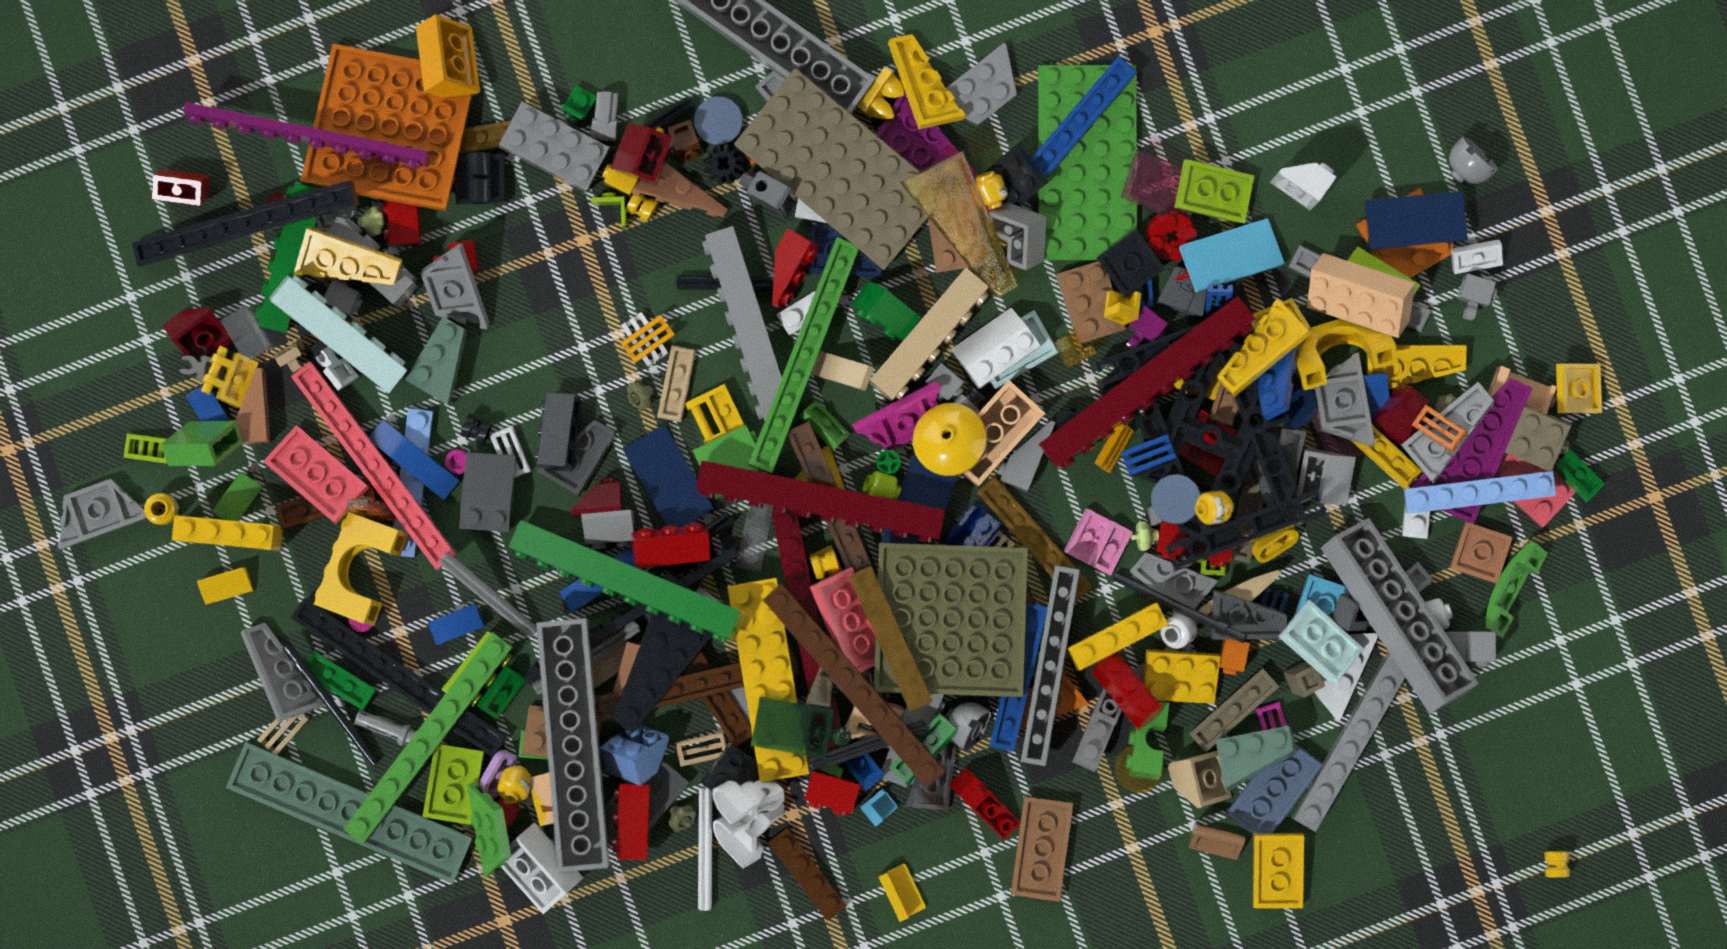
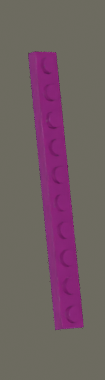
(315, 137)

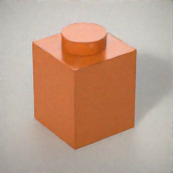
(1233, 656)

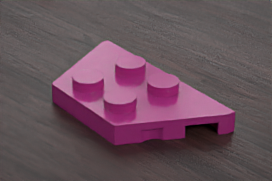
(896, 422)

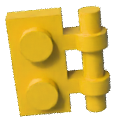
(236, 379)

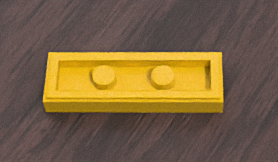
(1391, 459)

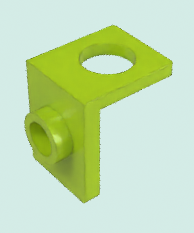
(611, 199)

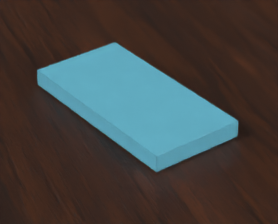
(1231, 255)

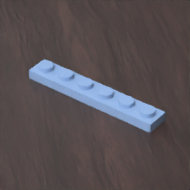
(419, 433)
(1479, 492)

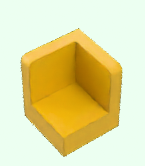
(1122, 309)

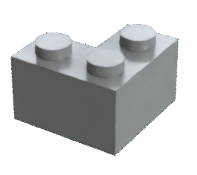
(1024, 233)
(1475, 647)

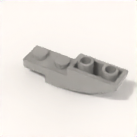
(1097, 732)

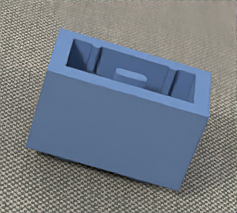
(634, 755)

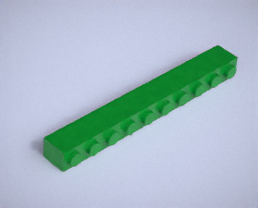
(627, 581)

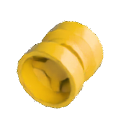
(646, 209)
(825, 564)
(1557, 863)

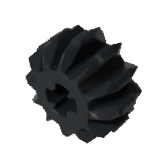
(732, 163)

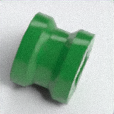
(886, 459)

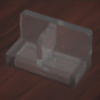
(245, 333)

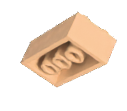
(1360, 295)
(1006, 422)

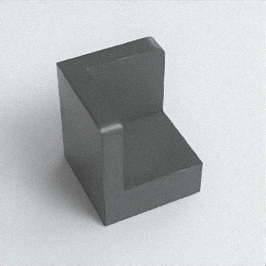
(1346, 614)

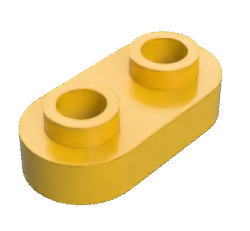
(1272, 546)

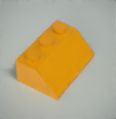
(447, 57)

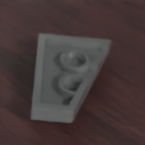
(589, 451)
(1247, 616)
(938, 793)

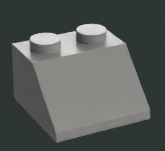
(608, 528)

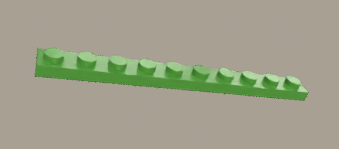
(803, 356)
(428, 738)

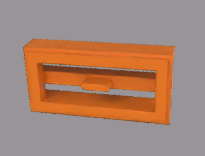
(1456, 440)

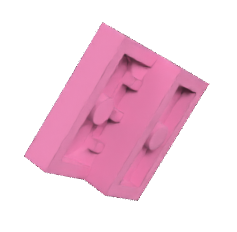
(1098, 541)

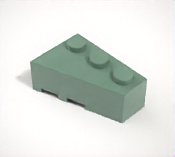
(439, 361)
(1252, 753)

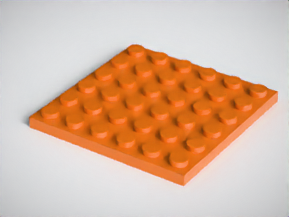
(386, 102)

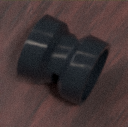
(476, 429)

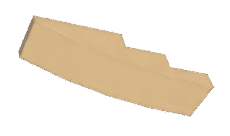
(1246, 590)

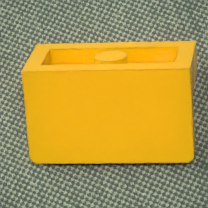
(902, 892)

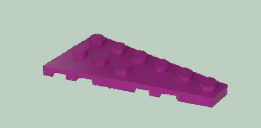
(917, 146)
(1485, 446)

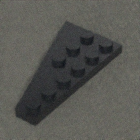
(658, 663)

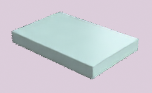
(1043, 353)
(1321, 642)

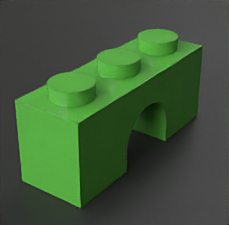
(1143, 760)

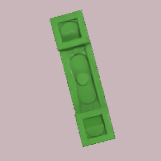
(1509, 584)

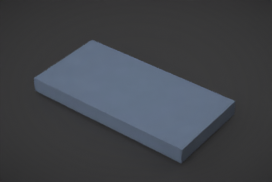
(1273, 793)

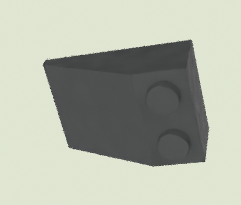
(488, 492)

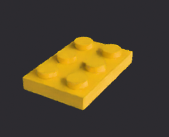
(1181, 675)
(1278, 870)

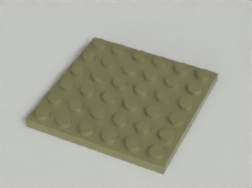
(957, 615)

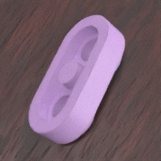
(491, 777)

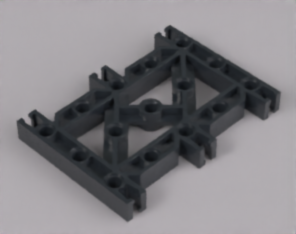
(1236, 451)

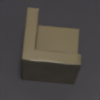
(1303, 679)

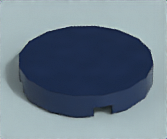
(1302, 408)

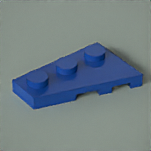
(1276, 386)

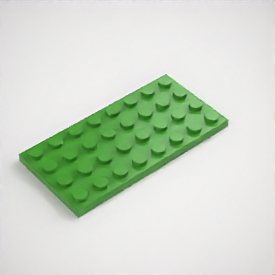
(1086, 186)

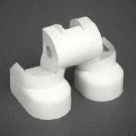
(746, 815)

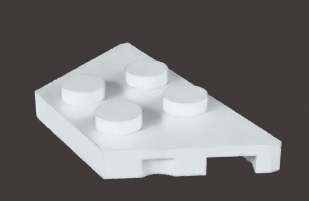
(1337, 696)

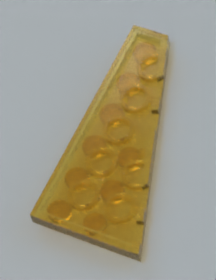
(956, 208)

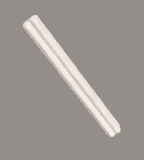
(705, 850)

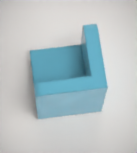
(878, 807)

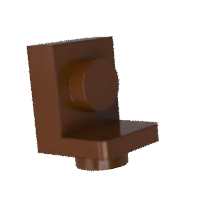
(685, 141)

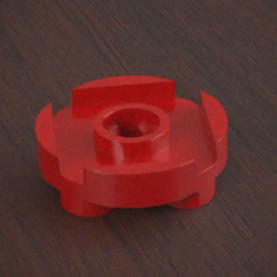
(1166, 223)

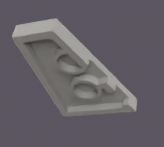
(1180, 585)

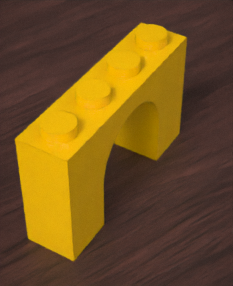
(1310, 368)
(227, 533)
(335, 590)
(1116, 636)

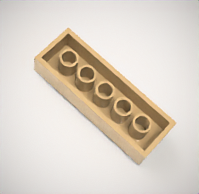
(929, 334)

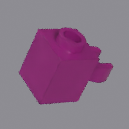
(1147, 327)

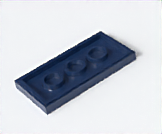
(1415, 220)
(667, 478)
(924, 489)

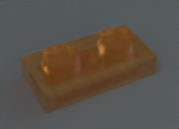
(372, 509)

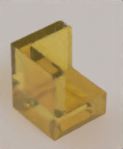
(1072, 352)

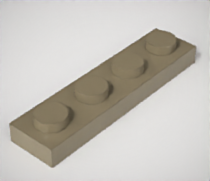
(1234, 710)

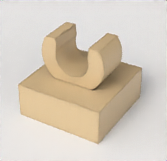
(289, 356)

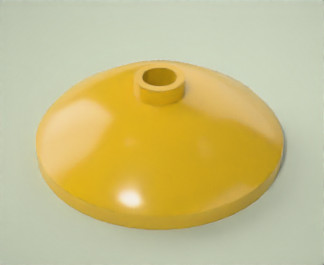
(958, 452)

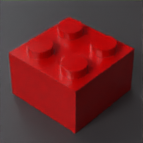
(832, 792)

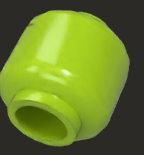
(882, 485)

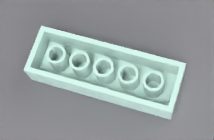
(338, 334)

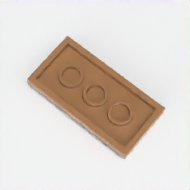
(1041, 848)

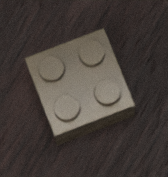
(1538, 438)

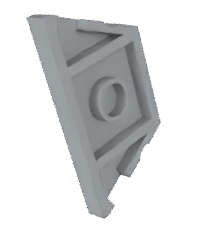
(985, 86)
(454, 289)
(1344, 403)
(96, 512)

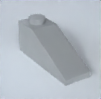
(1023, 463)

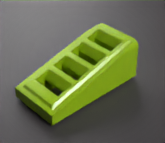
(130, 448)

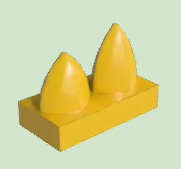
(874, 101)

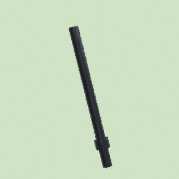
(1221, 627)
(301, 665)

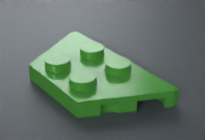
(490, 830)

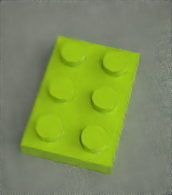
(1214, 191)
(448, 780)

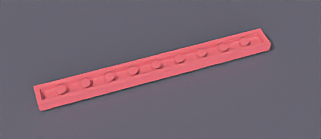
(372, 464)

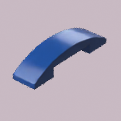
(413, 459)
(578, 595)

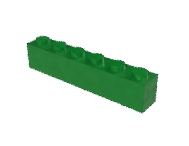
(284, 264)

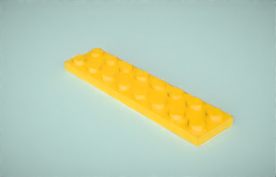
(765, 669)

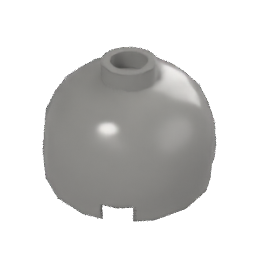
(1470, 162)
(969, 720)

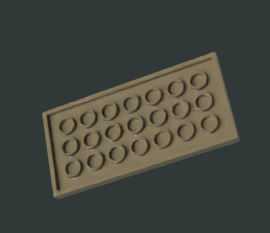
(835, 167)

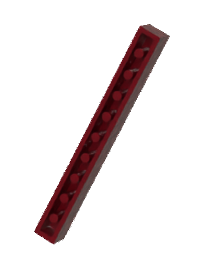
(1148, 383)
(819, 499)
(798, 583)

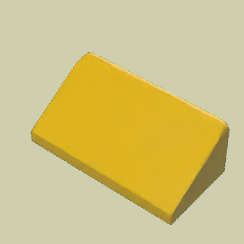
(225, 585)

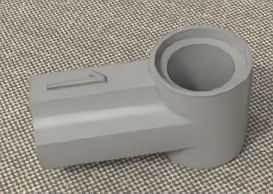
(605, 124)

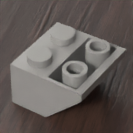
(1329, 474)

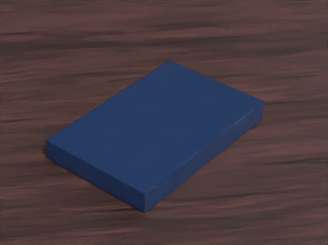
(825, 237)

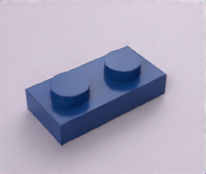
(865, 770)

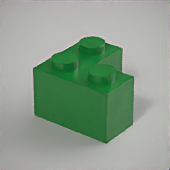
(883, 308)

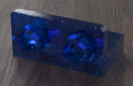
(974, 529)

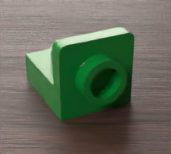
(578, 105)

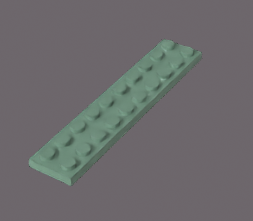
(332, 805)

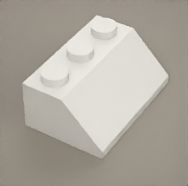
(1305, 182)
(995, 348)
(536, 869)

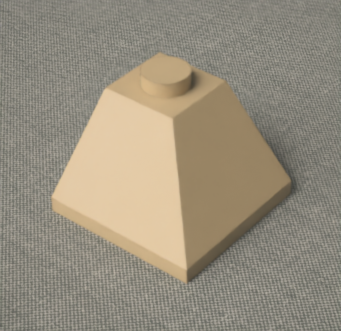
(1199, 779)

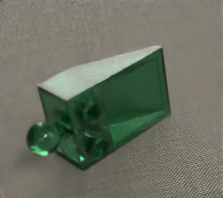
(791, 727)

